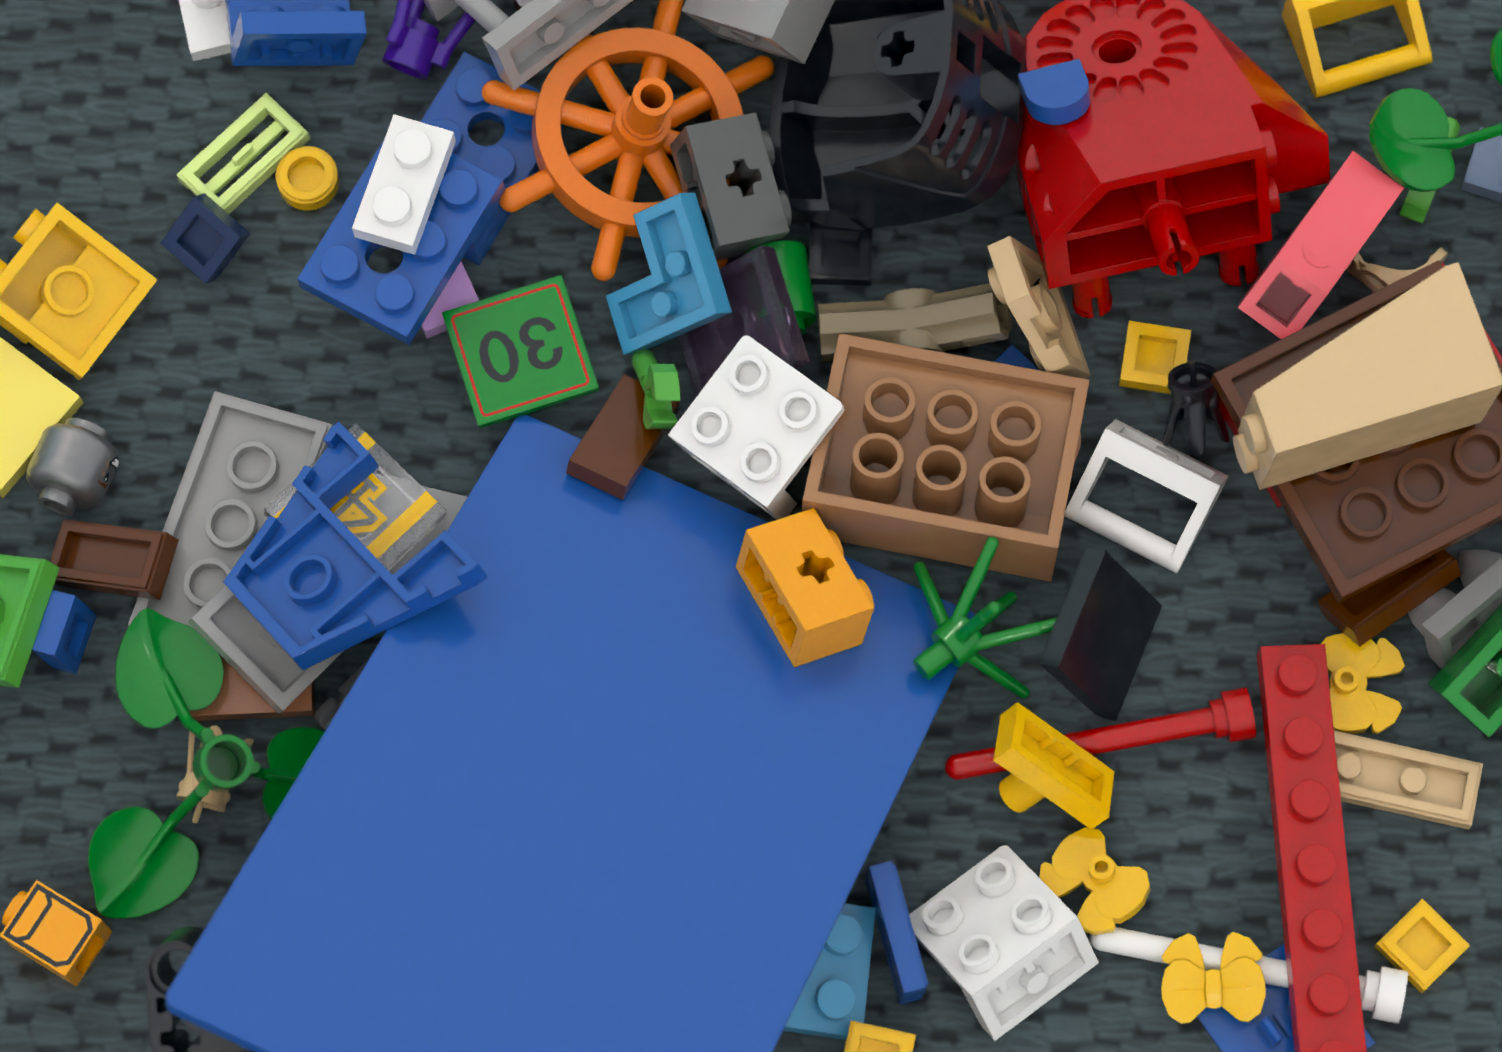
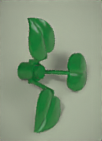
(1413, 131)
(161, 675)

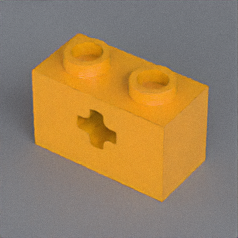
(805, 586)

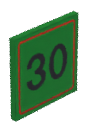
(520, 351)

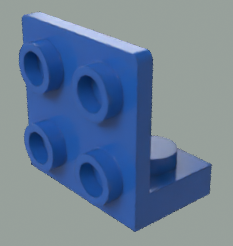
(294, 32)

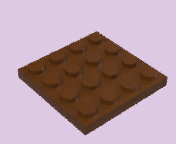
(1391, 506)

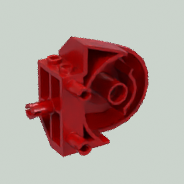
(1169, 157)

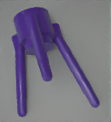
(414, 42)

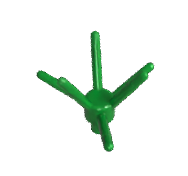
(959, 638)

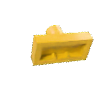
(1050, 767)

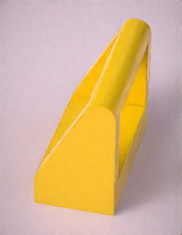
(1306, 15)

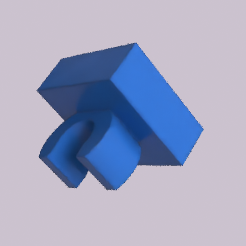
(64, 632)

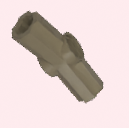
(918, 319)

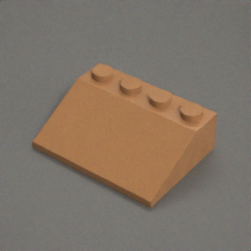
(947, 455)

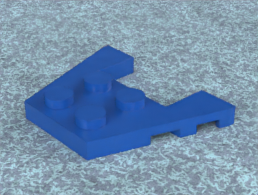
(317, 580)

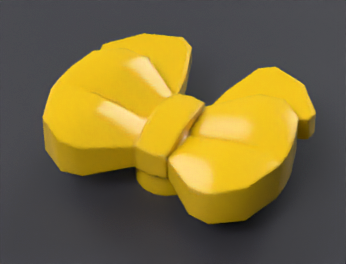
(1349, 667)
(1114, 890)
(1235, 987)

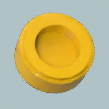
(307, 178)

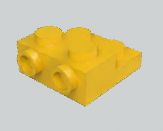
(68, 289)

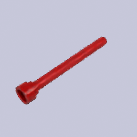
(1225, 717)

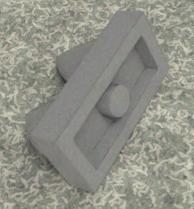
(1453, 618)

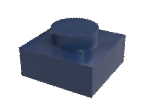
(205, 238)

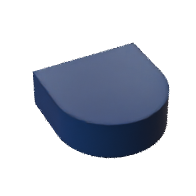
(1056, 92)

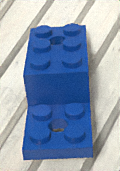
(460, 223)

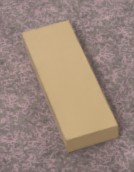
(1407, 780)

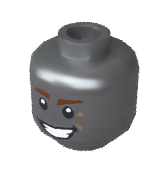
(73, 466)

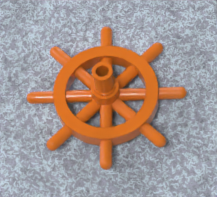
(634, 130)

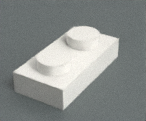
(404, 184)

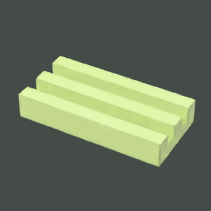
(258, 173)

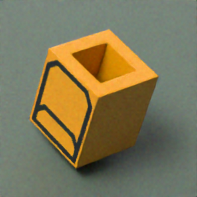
(54, 932)

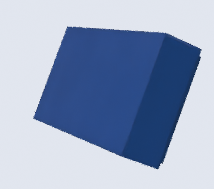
(896, 932)

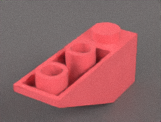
(1320, 247)

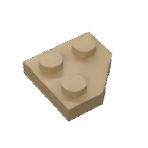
(1037, 309)

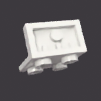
(757, 425)
(1003, 940)

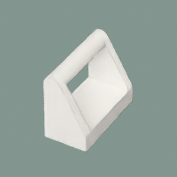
(1161, 465)

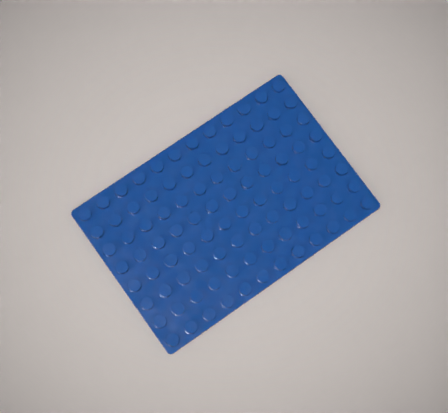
(572, 796)

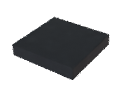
(1100, 633)

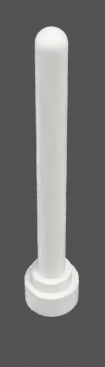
(1380, 991)

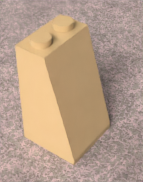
(1376, 387)

